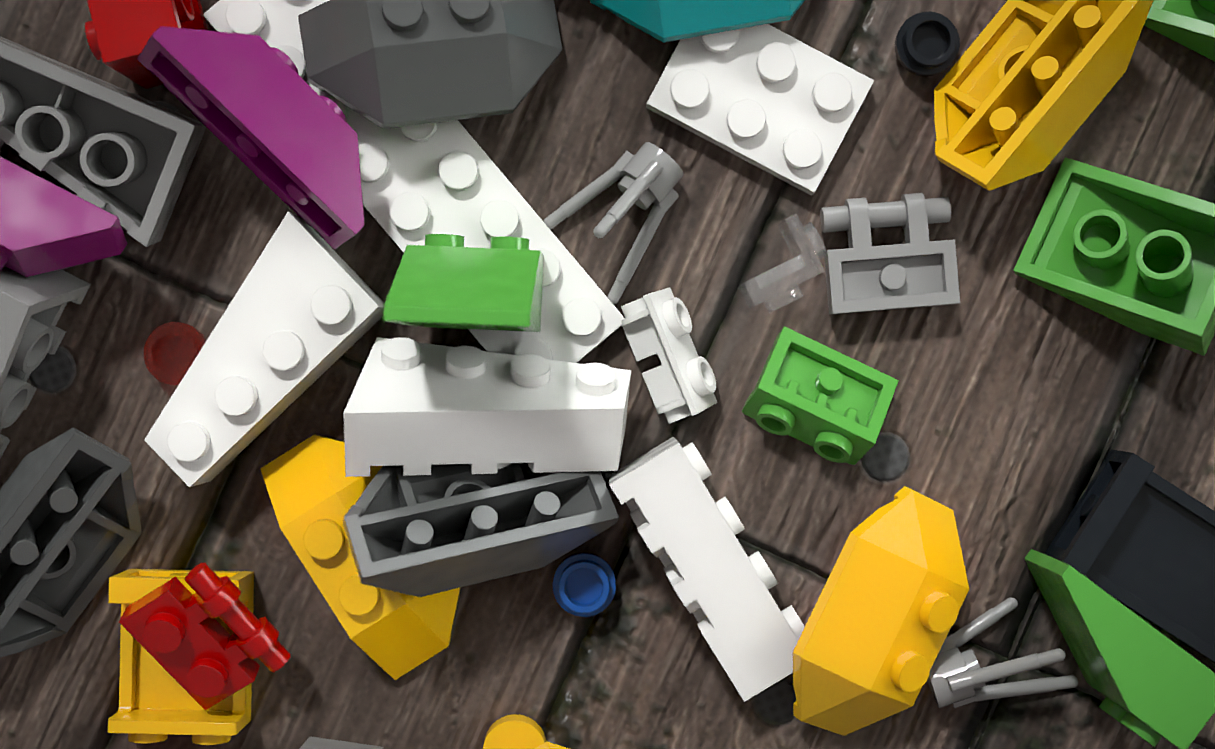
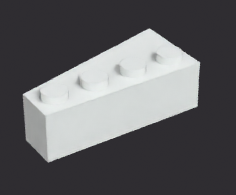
(267, 349)
(483, 410)
(709, 564)

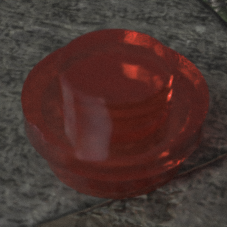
(172, 351)

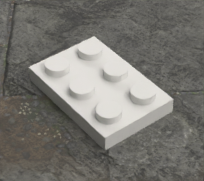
(762, 99)

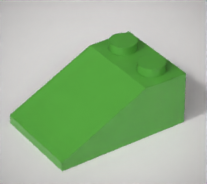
(1127, 253)
(468, 286)
(1141, 672)

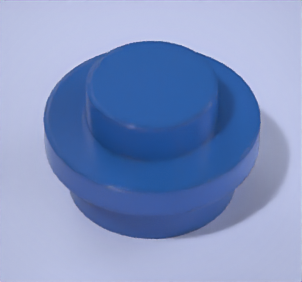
(584, 584)

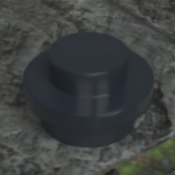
(927, 44)

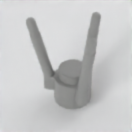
(646, 180)
(960, 680)

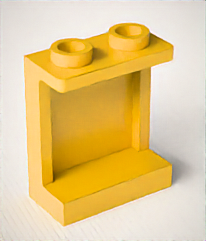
(149, 697)

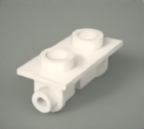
(684, 379)

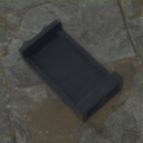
(1146, 548)

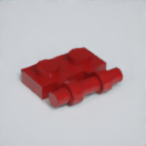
(194, 646)

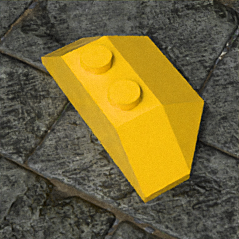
(1031, 84)
(310, 502)
(880, 616)

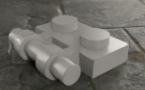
(890, 275)

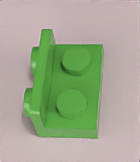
(820, 398)

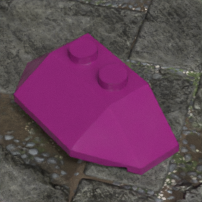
(268, 120)
(49, 227)

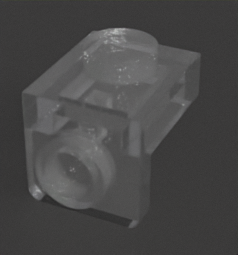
(780, 284)

